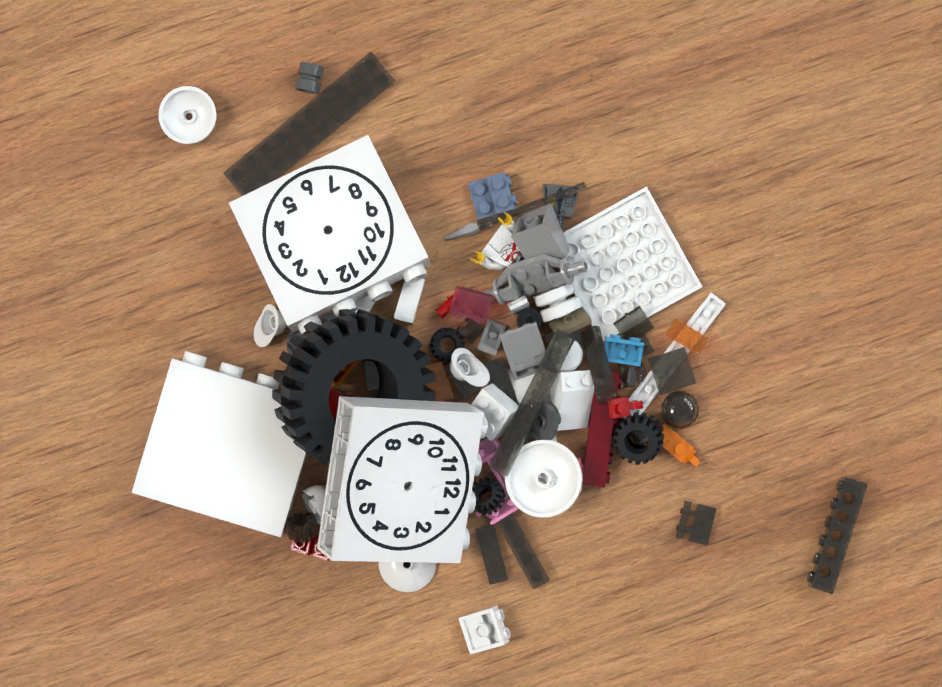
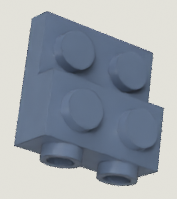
(492, 195)

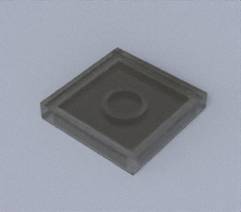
(672, 371)

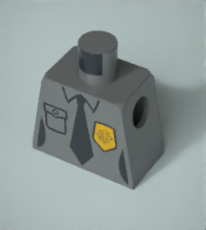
(563, 207)

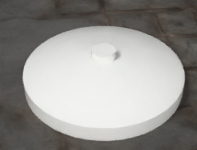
(544, 479)

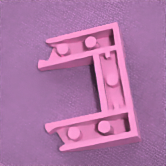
(487, 452)

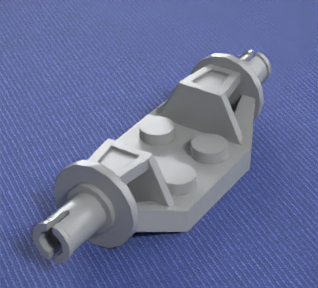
(534, 276)

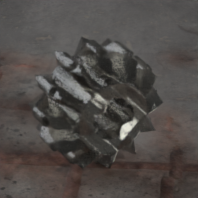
(301, 527)

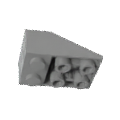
(523, 350)

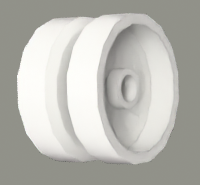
(557, 301)

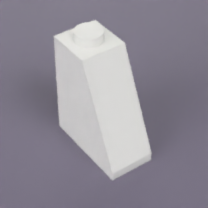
(409, 301)

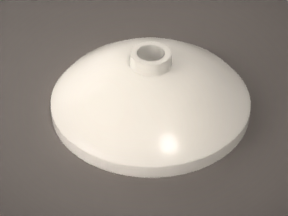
(179, 104)
(407, 579)

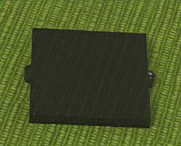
(633, 324)

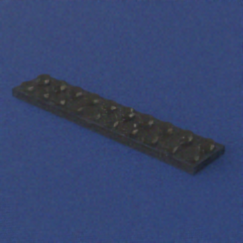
(310, 125)

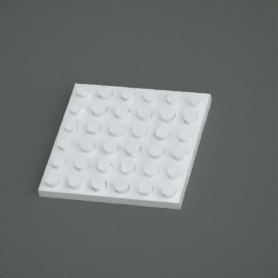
(629, 262)

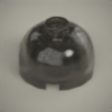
(680, 409)

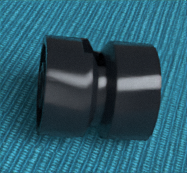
(529, 316)

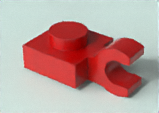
(621, 407)

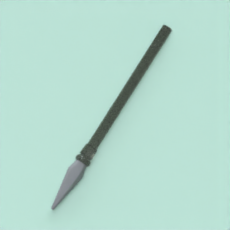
(473, 228)

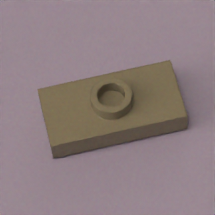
(571, 322)

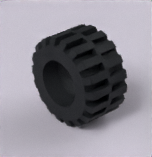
(628, 448)

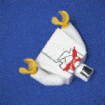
(501, 248)

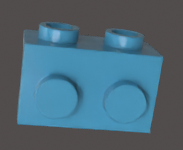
(624, 351)

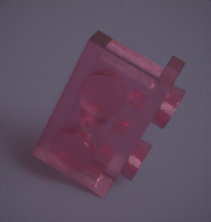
(470, 304)

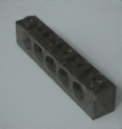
(840, 545)

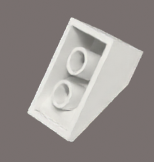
(572, 398)

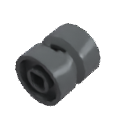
(309, 78)

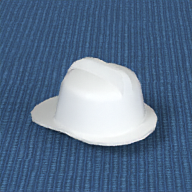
(268, 325)
(468, 368)

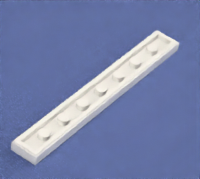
(700, 322)

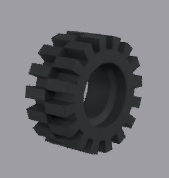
(438, 336)
(496, 498)

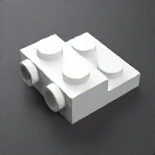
(484, 629)

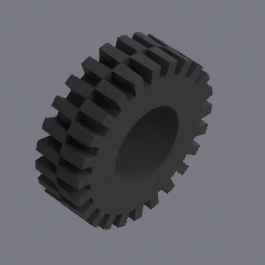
(325, 353)

